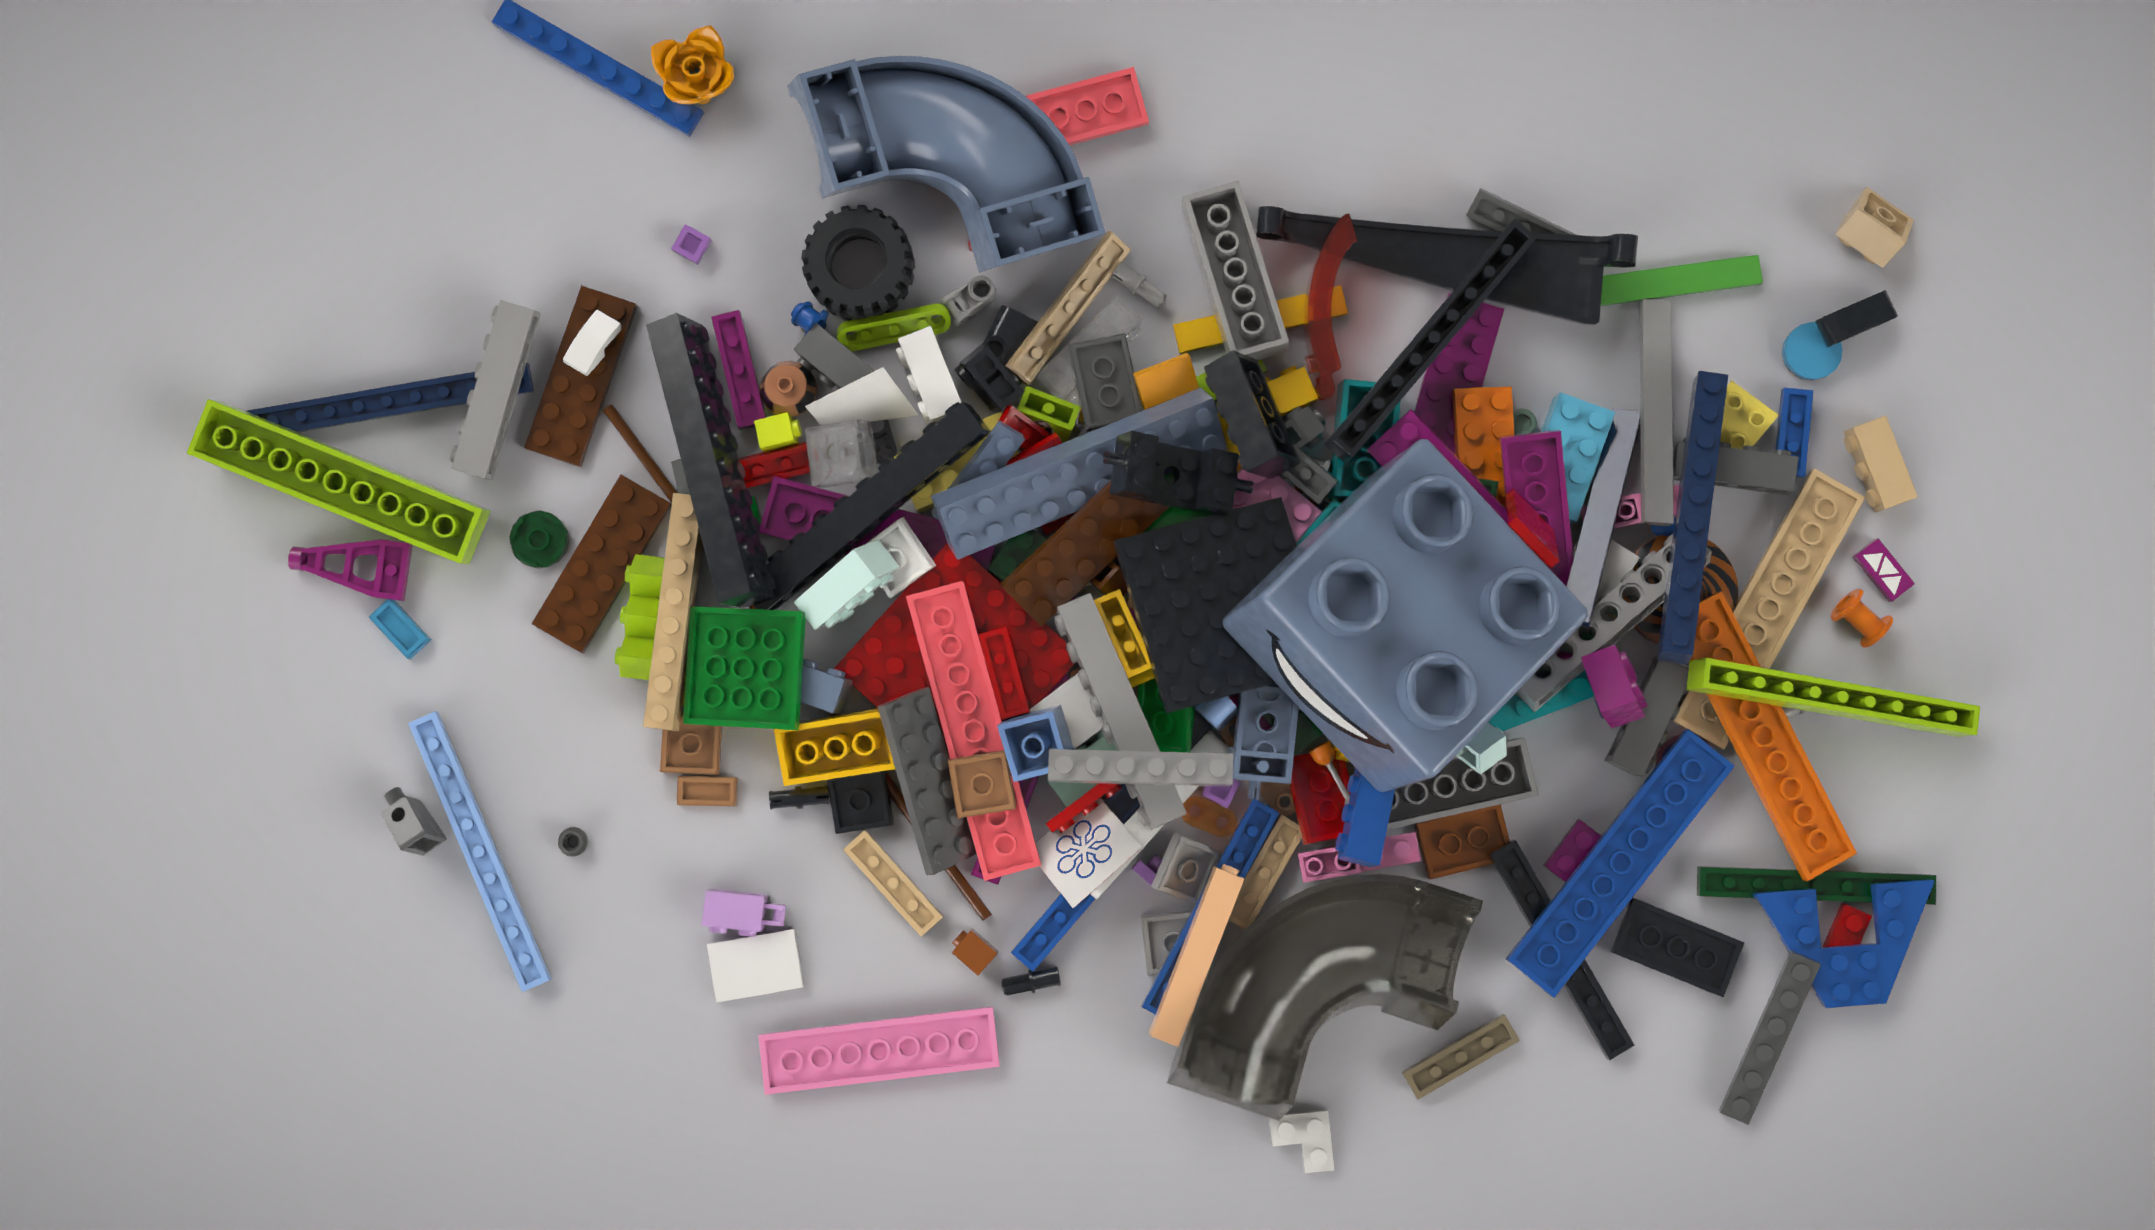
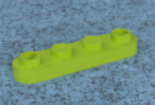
(891, 326)

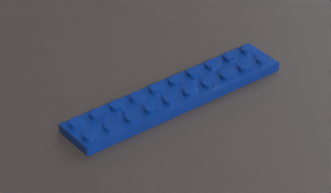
(1619, 863)

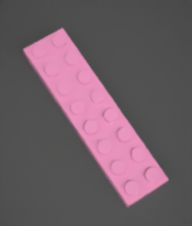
(879, 1050)

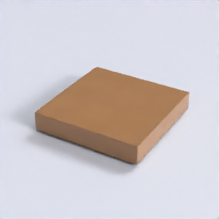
(691, 749)
(981, 784)

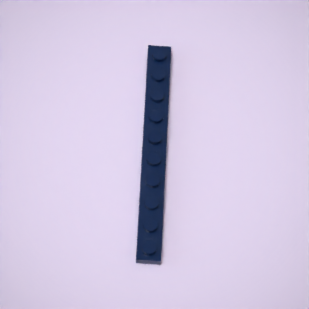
(378, 402)

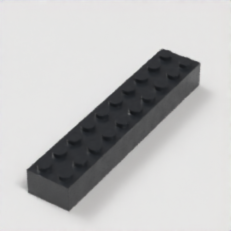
(711, 461)

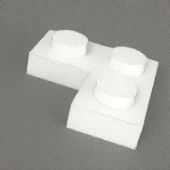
(1312, 1132)

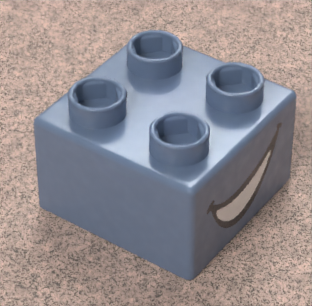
(1406, 619)

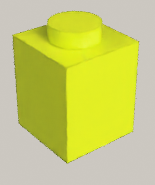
(777, 431)

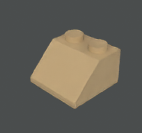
(1875, 228)

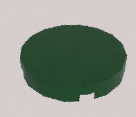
(539, 539)

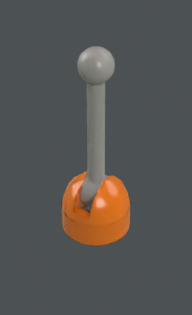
(1324, 755)

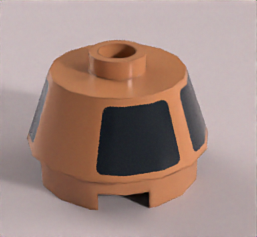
(788, 388)

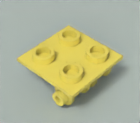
(1744, 417)

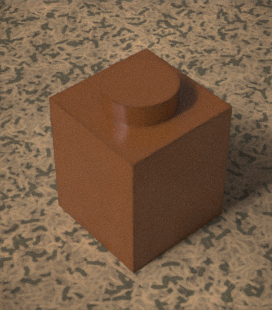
(973, 950)

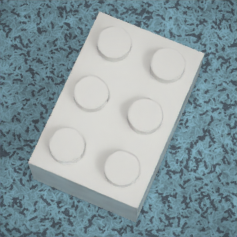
(929, 374)

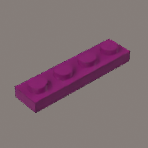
(738, 368)

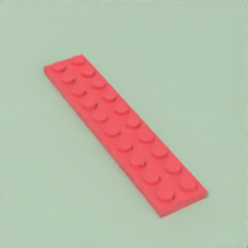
(970, 718)

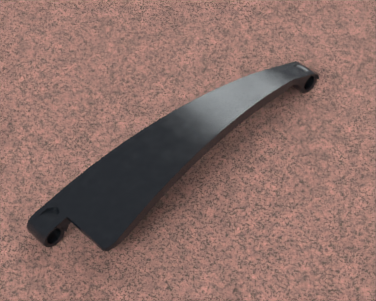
(1552, 278)

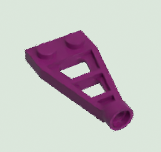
(391, 568)

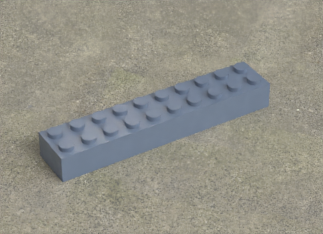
(1065, 475)

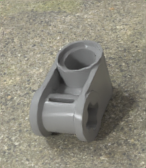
(967, 299)

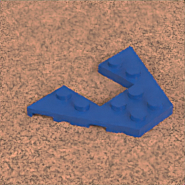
(1851, 972)

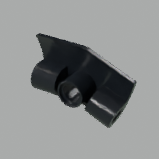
(1009, 331)

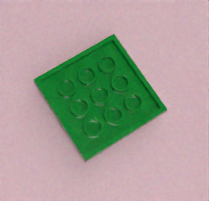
(744, 668)

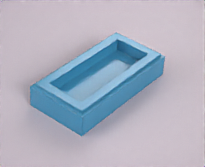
(400, 628)

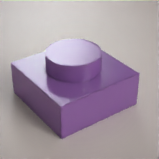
(691, 244)
(1221, 794)

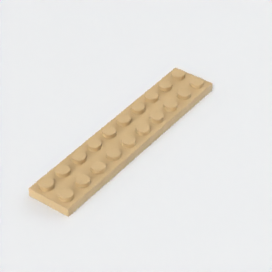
(1781, 584)

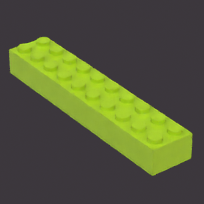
(338, 481)

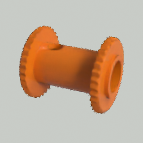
(1862, 618)

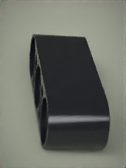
(1856, 318)

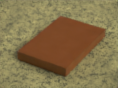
(1461, 840)

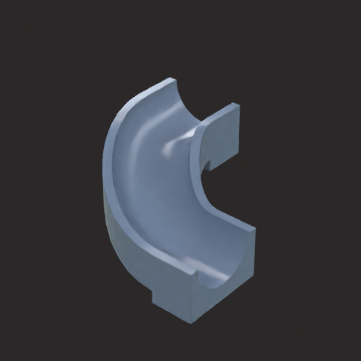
(956, 134)

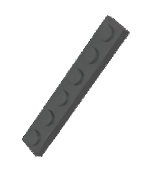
(1769, 1037)

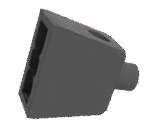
(411, 823)

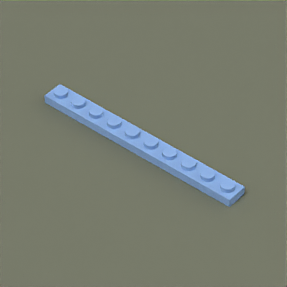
(479, 851)

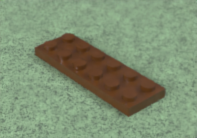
(570, 398)
(1077, 552)
(599, 564)

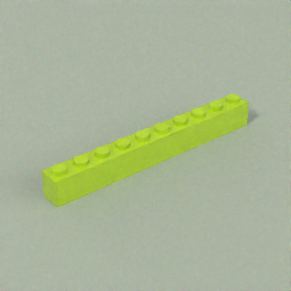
(1832, 697)

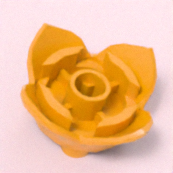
(700, 51)

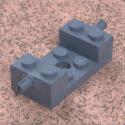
(1262, 753)

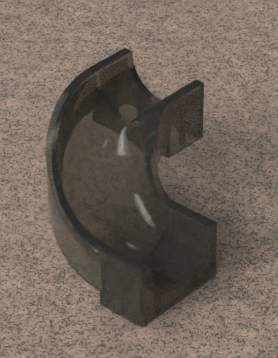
(1309, 961)

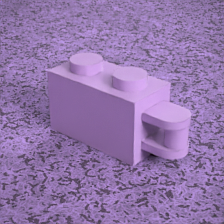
(740, 912)

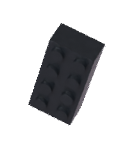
(1251, 415)

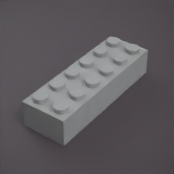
(1234, 272)
(1463, 789)

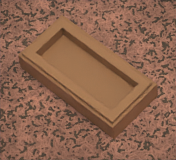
(707, 791)

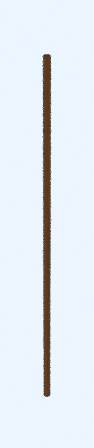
(895, 794)

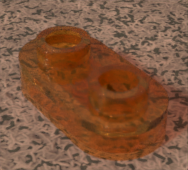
(1208, 816)

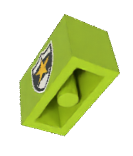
(1049, 412)

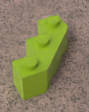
(640, 616)

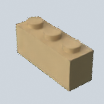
(1879, 464)

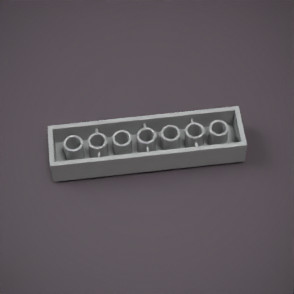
(1115, 702)

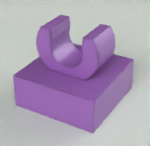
(1148, 871)

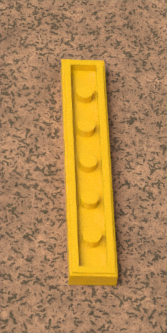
(1205, 332)

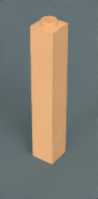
(1196, 955)

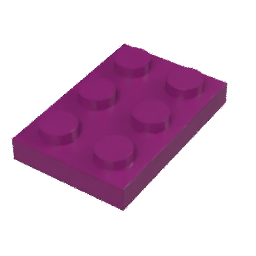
(1572, 850)

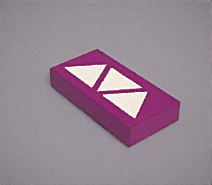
(1883, 570)

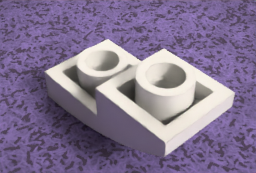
(591, 341)

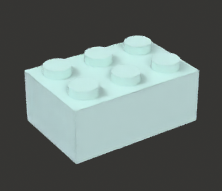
(847, 585)

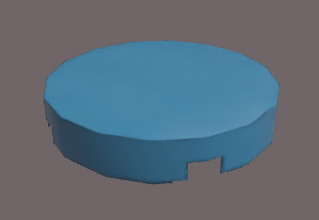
(1808, 355)

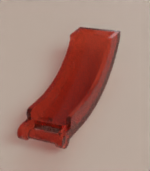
(1318, 331)

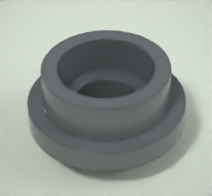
(564, 845)

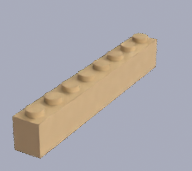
(673, 617)

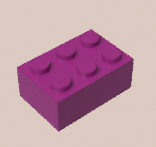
(1615, 686)

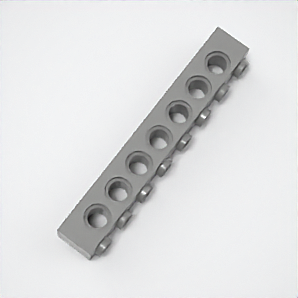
(1606, 634)

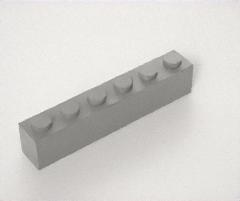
(495, 390)
(1140, 767)

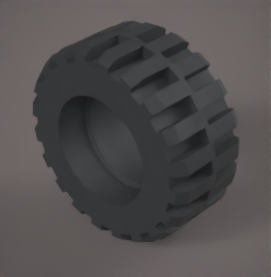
(850, 226)

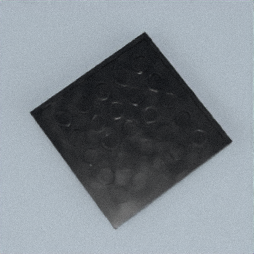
(1184, 587)

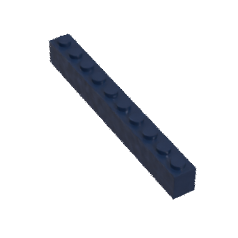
(1692, 518)

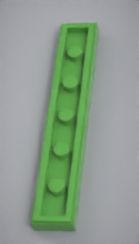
(1681, 280)

